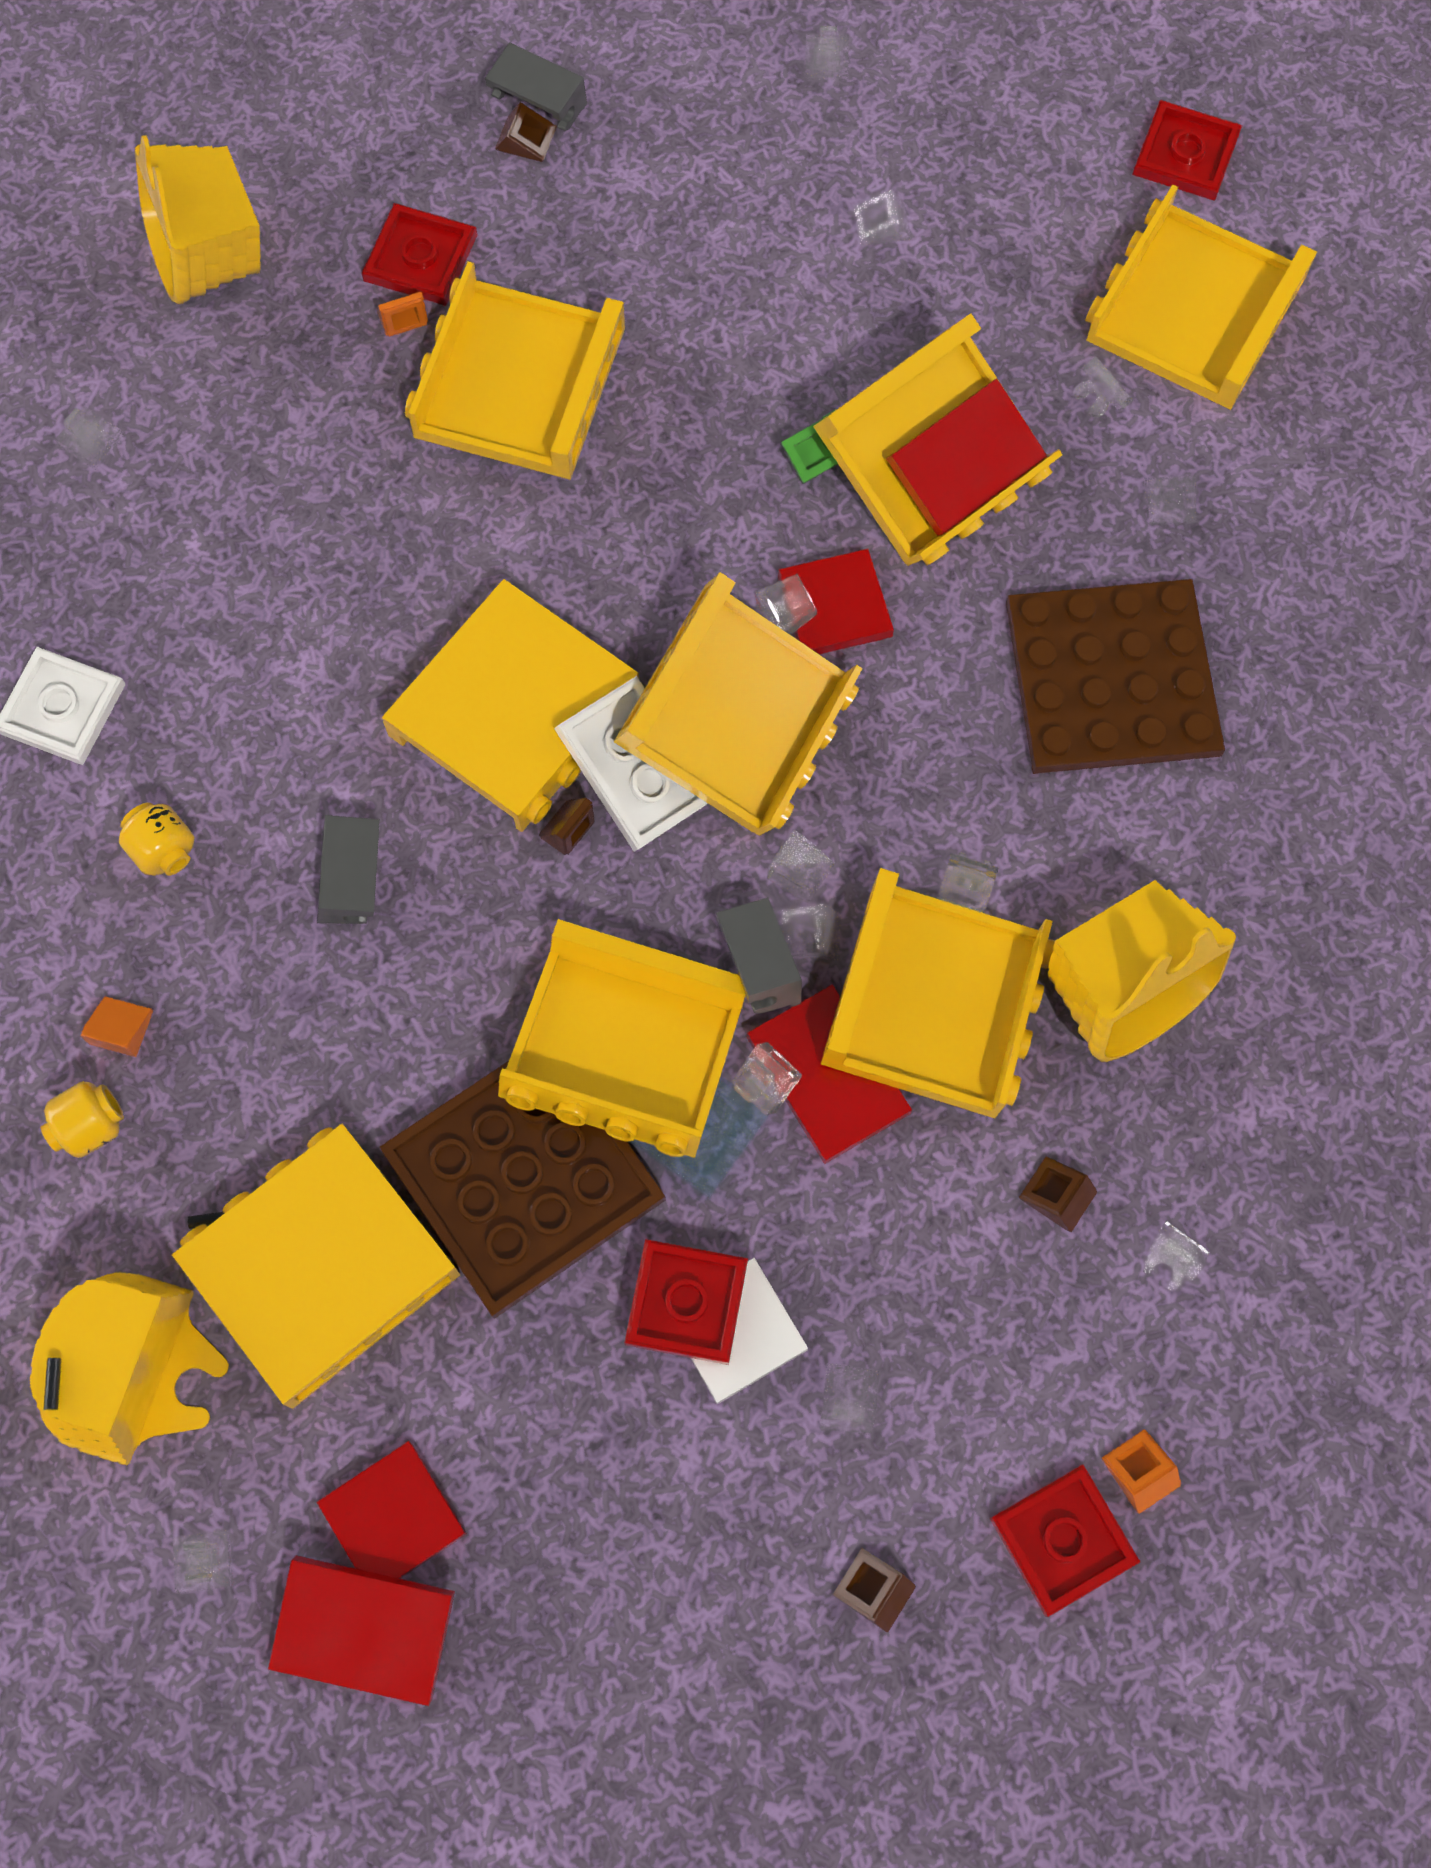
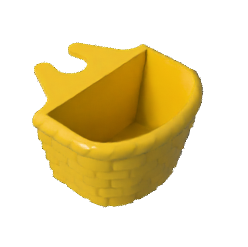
(196, 217)
(1138, 969)
(120, 1363)

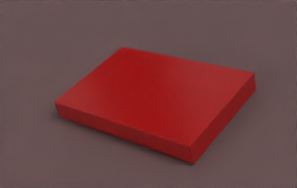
(967, 457)
(828, 1103)
(361, 1630)

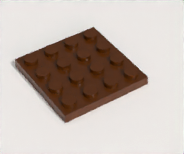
(1114, 676)
(517, 1189)

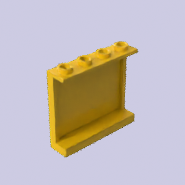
(1195, 302)
(514, 375)
(896, 412)
(498, 694)
(737, 710)
(938, 999)
(624, 1040)
(314, 1265)

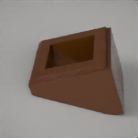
(526, 134)
(569, 825)
(1059, 1193)
(874, 1590)

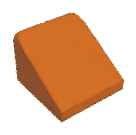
(403, 314)
(117, 1026)
(1142, 1471)

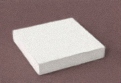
(60, 705)
(761, 1341)

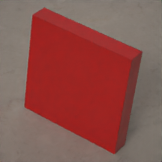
(1187, 150)
(419, 253)
(846, 601)
(686, 1302)
(392, 1515)
(1064, 1540)

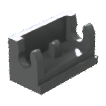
(538, 83)
(348, 870)
(761, 955)

